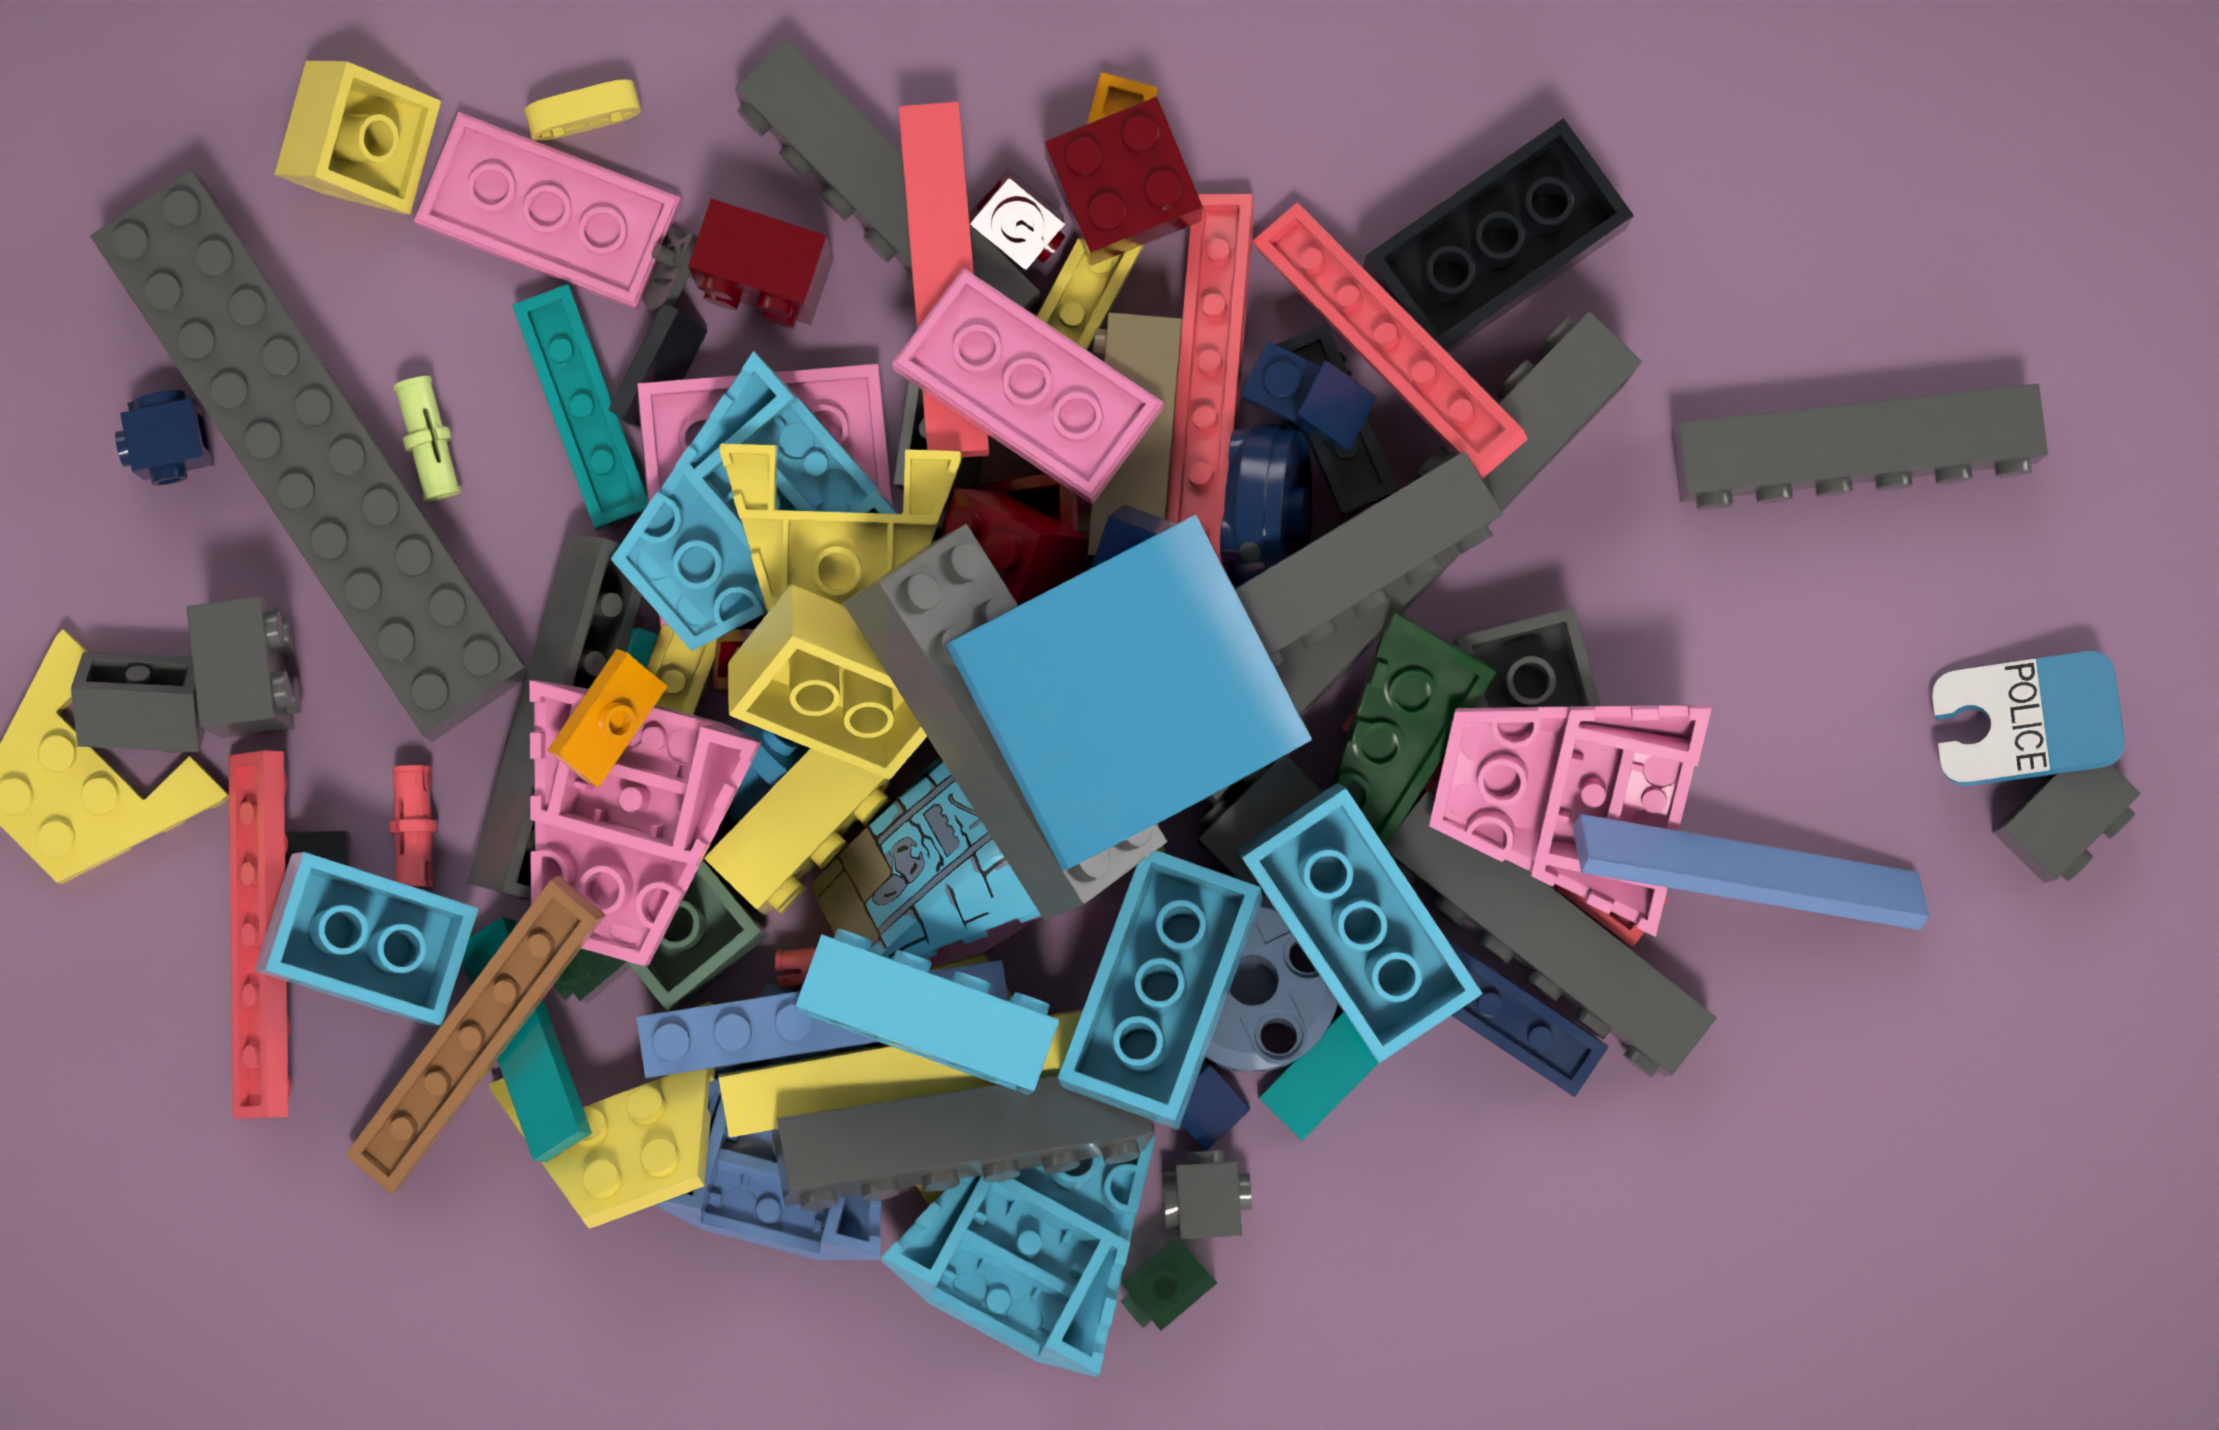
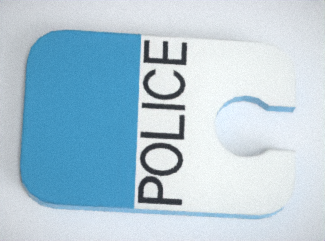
(2043, 717)

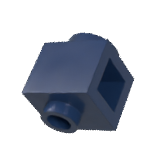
(164, 437)

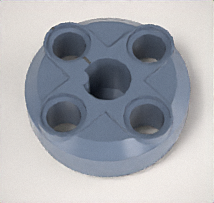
(1269, 992)

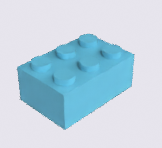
(366, 939)

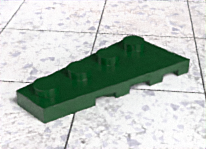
(1405, 719)

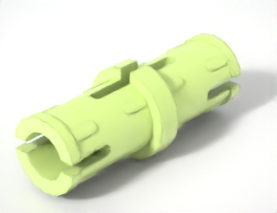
(427, 438)

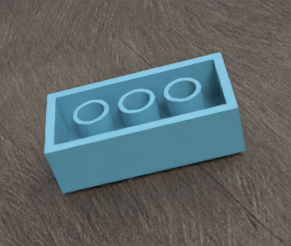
(1359, 922)
(1161, 988)
(927, 1014)

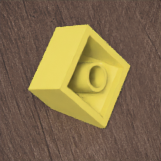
(357, 136)

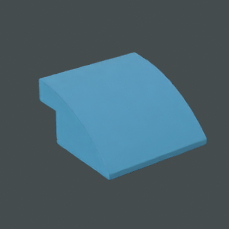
(1129, 693)

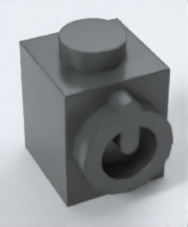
(1206, 1196)

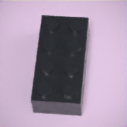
(1500, 237)

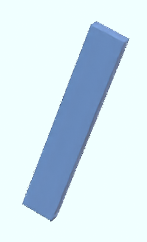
(1749, 872)

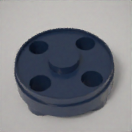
(1265, 500)

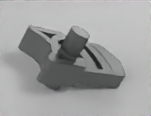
(671, 269)

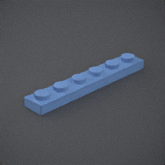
(757, 1029)

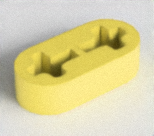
(582, 110)

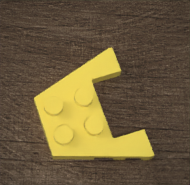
(833, 550)
(68, 799)
(640, 1149)

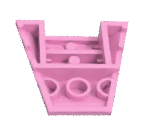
(1528, 773)
(645, 827)

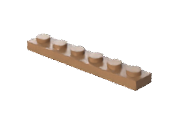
(475, 1034)

